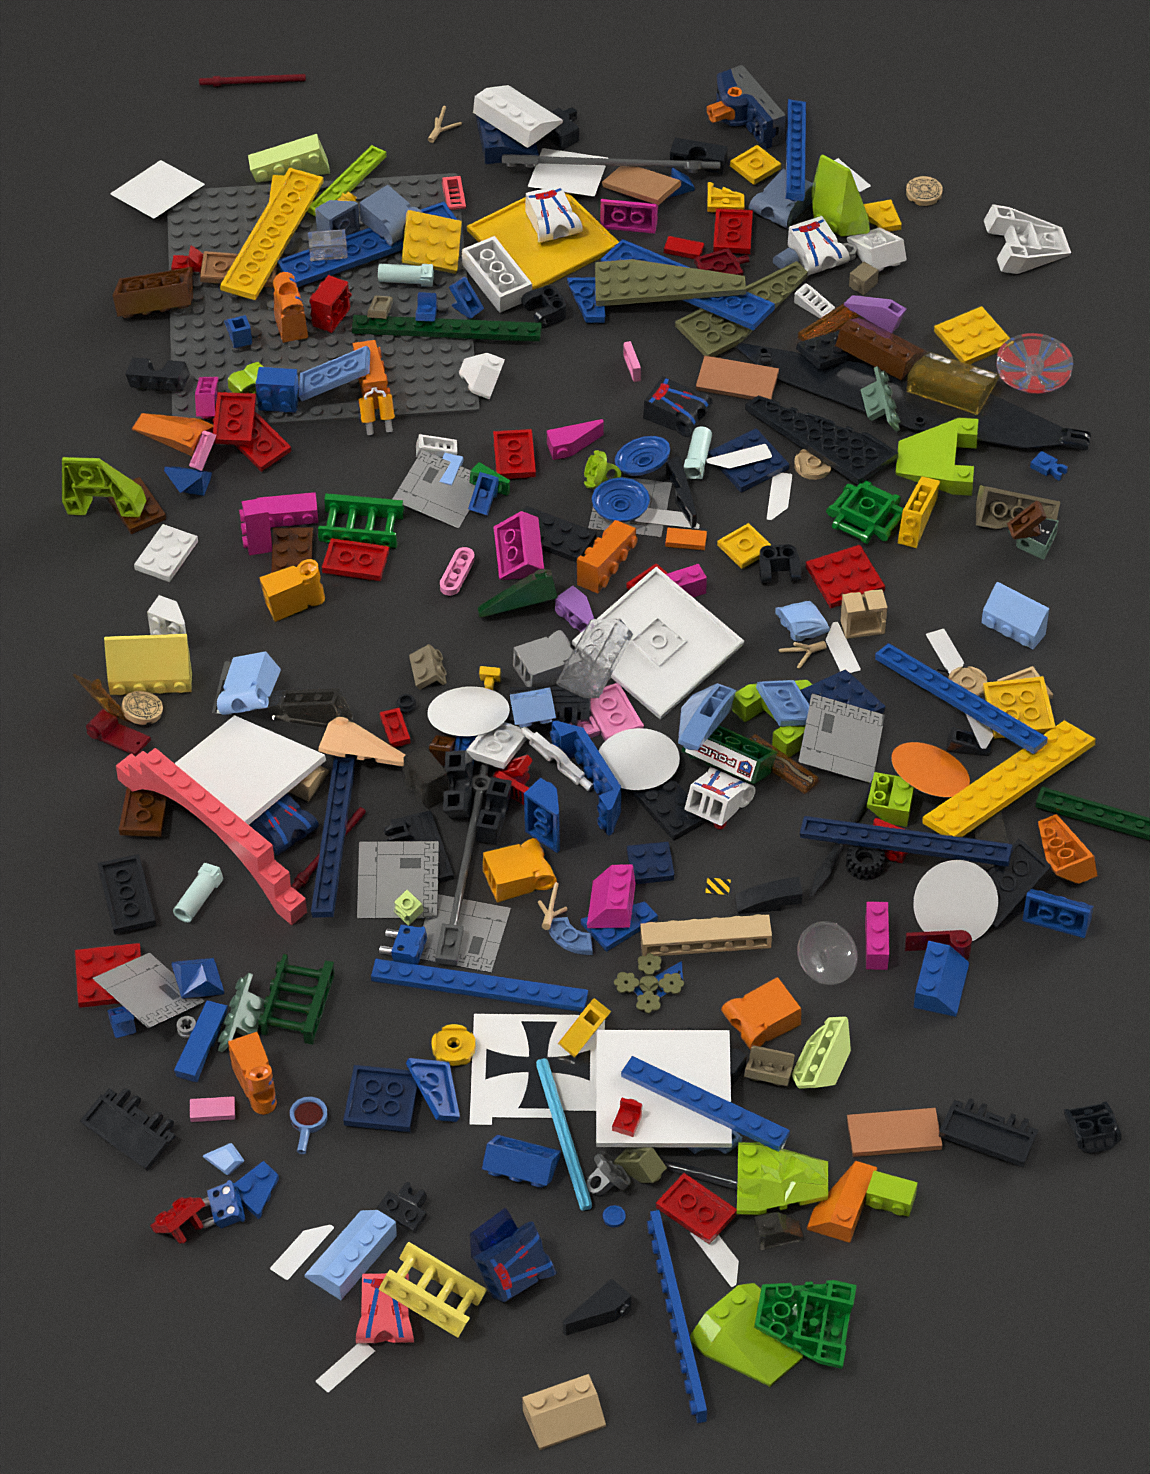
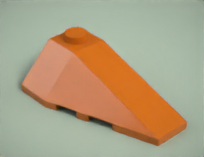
(173, 431)
(1065, 851)

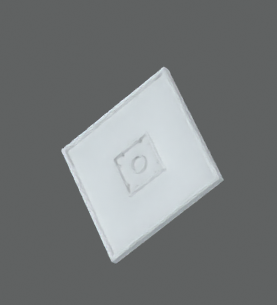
(672, 642)
(248, 766)
(692, 1055)

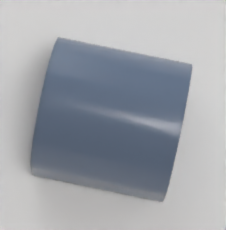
(785, 258)

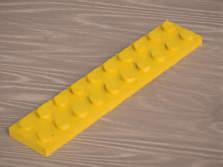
(271, 234)
(1008, 782)

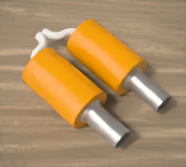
(368, 413)

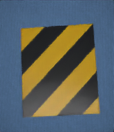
(718, 886)

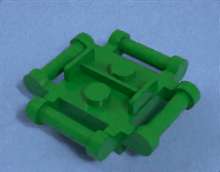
(866, 508)

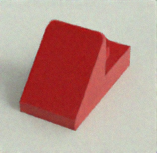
(193, 260)
(517, 769)

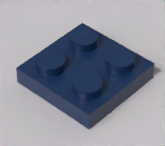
(651, 862)

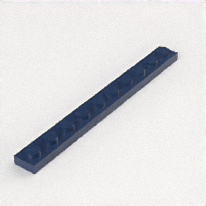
(333, 837)
(906, 841)

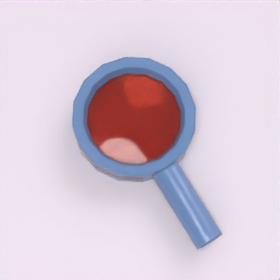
(307, 1116)

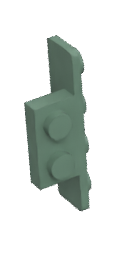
(879, 401)
(243, 1014)

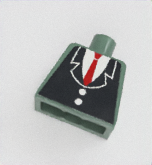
(1040, 544)

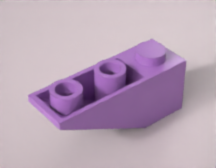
(879, 311)
(574, 608)

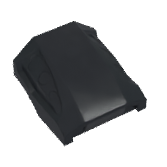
(1094, 1127)

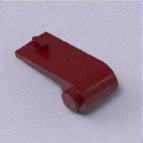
(107, 729)
(957, 939)

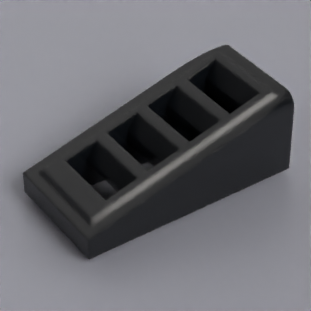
(956, 744)

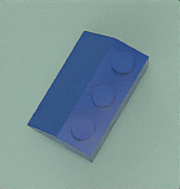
(542, 814)
(1057, 913)
(941, 979)
(520, 1160)

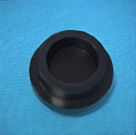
(406, 703)

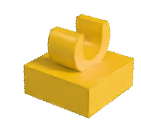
(489, 676)

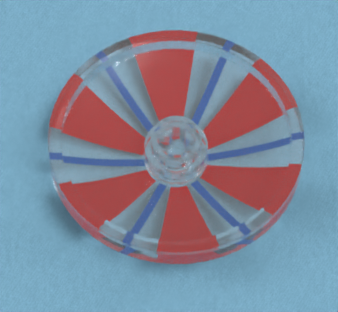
(1034, 363)

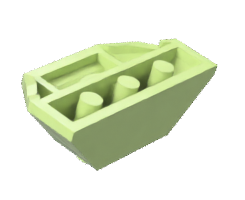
(824, 1055)

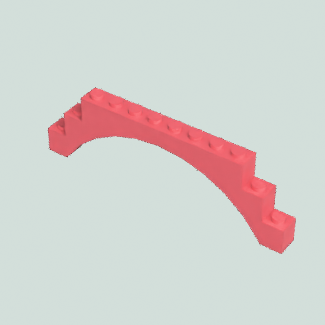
(161, 775)

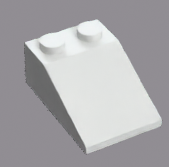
(879, 248)

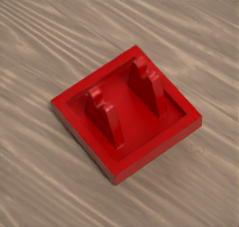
(182, 1210)

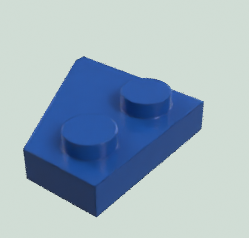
(256, 1188)

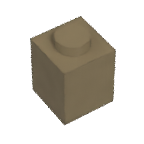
(863, 278)

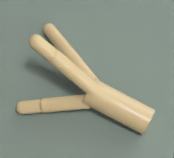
(438, 129)
(808, 648)
(549, 914)

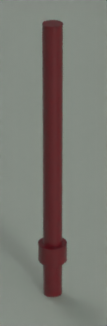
(217, 81)
(303, 877)

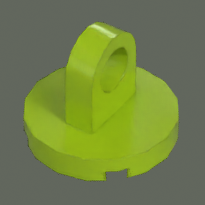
(597, 469)

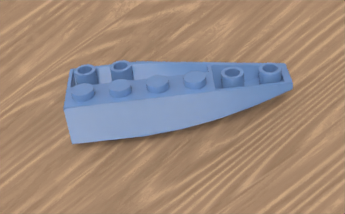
(703, 715)

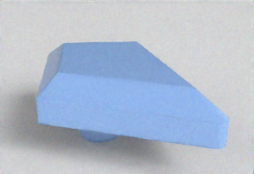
(225, 1158)

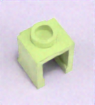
(408, 907)

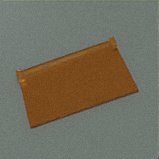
(102, 697)

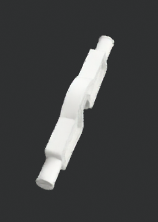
(552, 752)

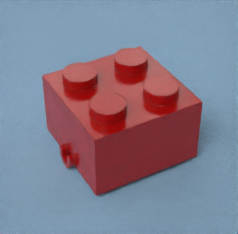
(330, 303)

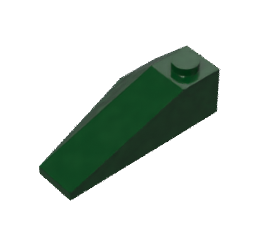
(528, 591)

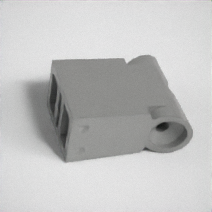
(542, 660)

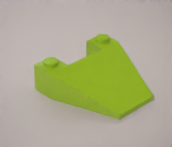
(934, 455)
(94, 477)
(749, 703)

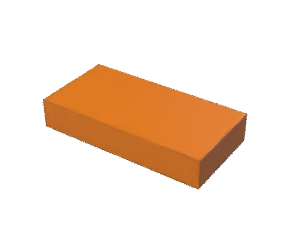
(686, 538)

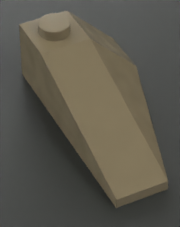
(999, 506)

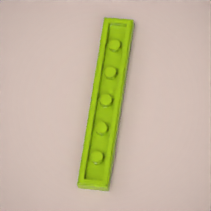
(350, 177)

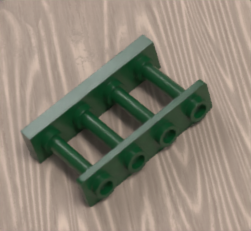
(313, 1011)

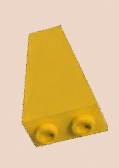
(918, 511)

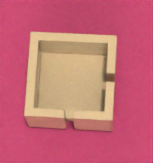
(863, 614)

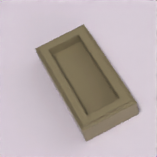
(380, 307)

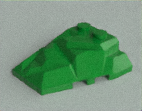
(808, 1318)

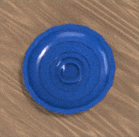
(642, 455)
(620, 499)

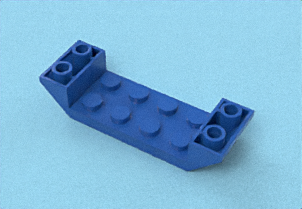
(576, 743)

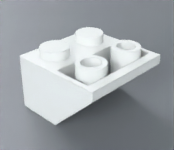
(165, 617)

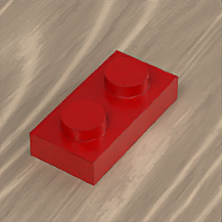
(395, 727)

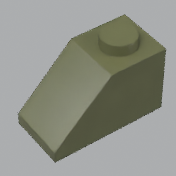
(641, 1164)

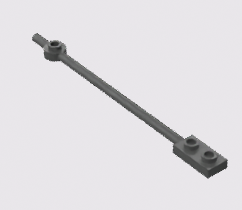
(530, 160)
(452, 933)

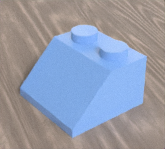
(532, 707)

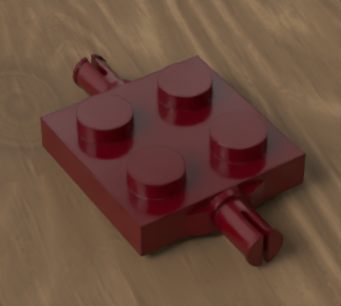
(721, 261)

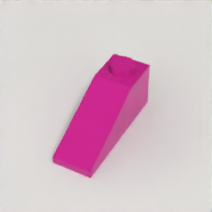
(206, 397)
(571, 439)

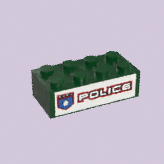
(735, 755)

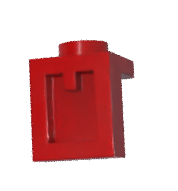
(627, 1117)

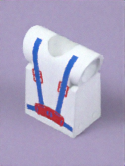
(551, 214)
(816, 245)
(718, 796)

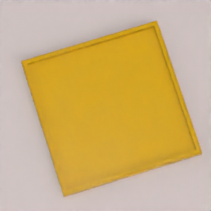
(550, 259)

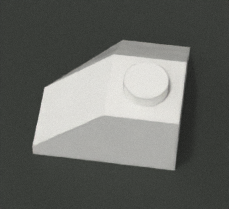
(481, 373)

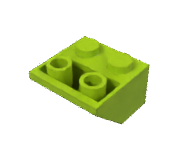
(891, 798)

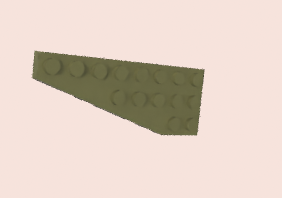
(646, 281)
(715, 334)

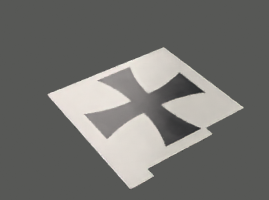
(506, 1071)

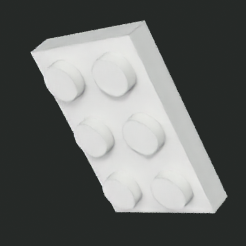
(166, 553)
(497, 745)

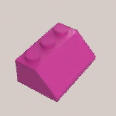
(629, 216)
(518, 546)
(612, 898)

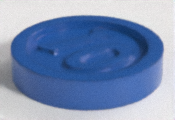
(614, 1216)

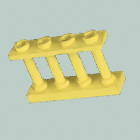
(424, 1303)

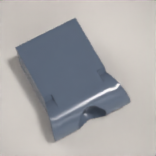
(773, 205)
(386, 214)

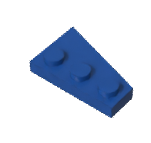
(585, 296)
(612, 937)
(436, 1086)

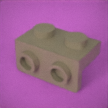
(427, 666)
(769, 1066)

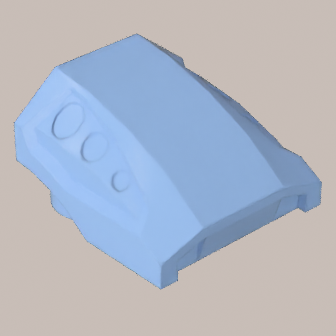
(802, 620)

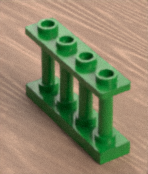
(361, 506)

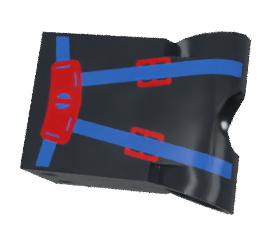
(676, 406)

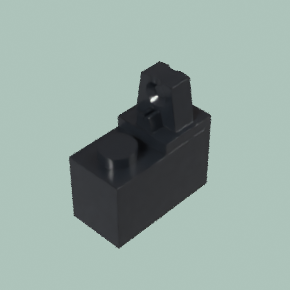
(567, 132)

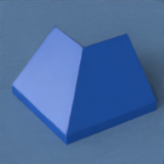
(189, 480)
(197, 978)

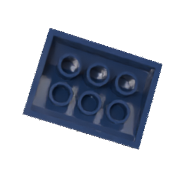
(497, 143)

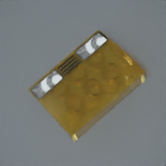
(951, 382)

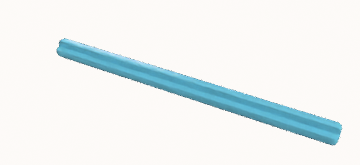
(564, 1134)

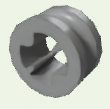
(851, 248)
(186, 1020)

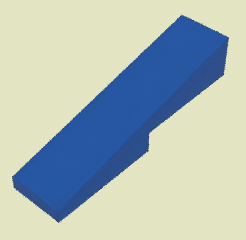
(200, 1041)

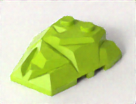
(777, 1178)

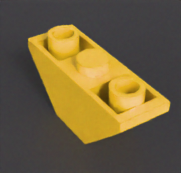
(584, 1027)

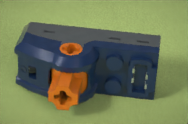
(746, 103)

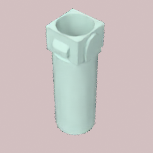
(406, 274)
(697, 453)
(207, 879)

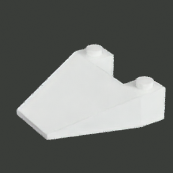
(1028, 239)

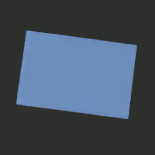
(784, 702)

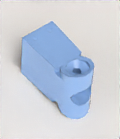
(248, 683)

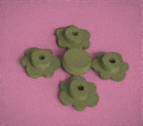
(648, 984)

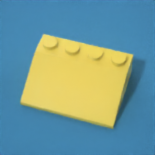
(148, 664)

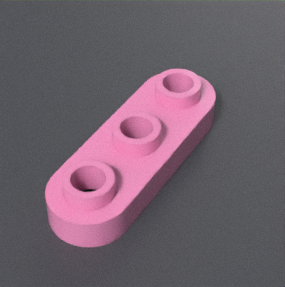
(457, 571)

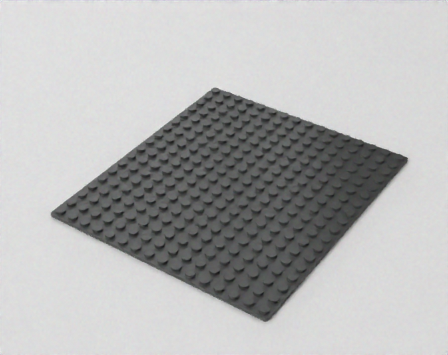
(418, 368)

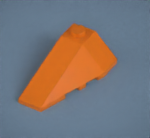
(841, 1211)

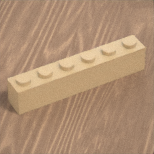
(706, 935)

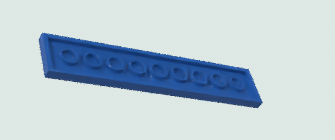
(361, 248)
(742, 309)

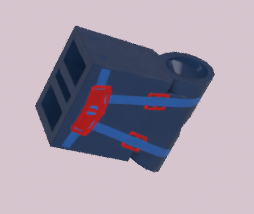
(284, 824)
(515, 1263)

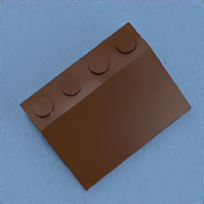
(154, 292)
(878, 347)

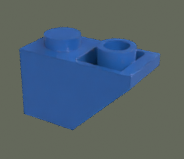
(239, 331)

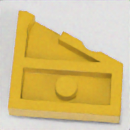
(723, 199)
(883, 215)

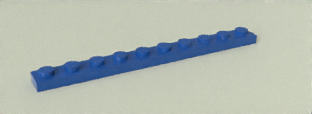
(795, 150)
(961, 698)
(479, 985)
(678, 1323)

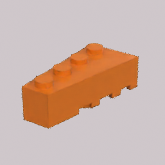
(376, 377)
(605, 556)

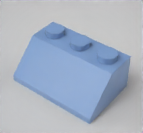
(1015, 616)

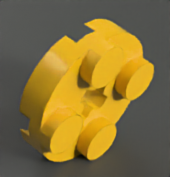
(458, 1055)

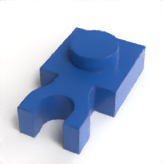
(1047, 464)

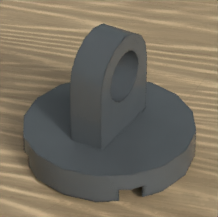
(609, 1173)

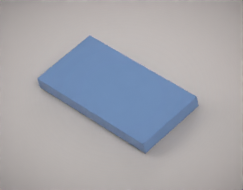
(334, 373)

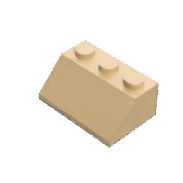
(563, 1412)

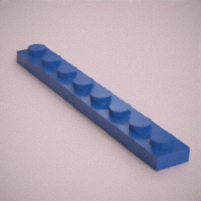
(705, 1103)

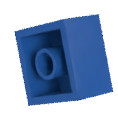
(277, 389)

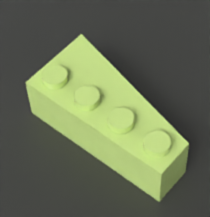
(302, 154)

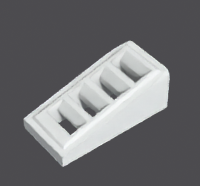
(807, 293)
(432, 445)

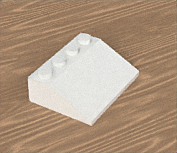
(515, 114)

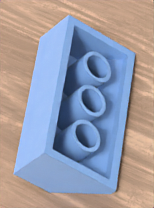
(353, 1252)

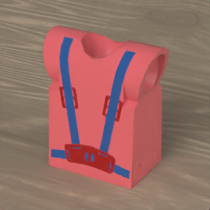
(382, 1315)

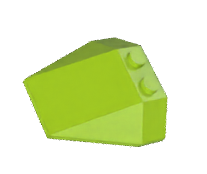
(838, 199)
(729, 1338)

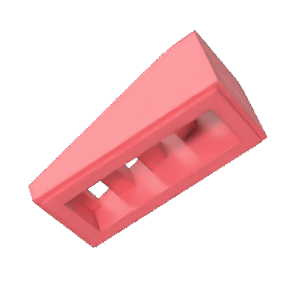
(448, 182)

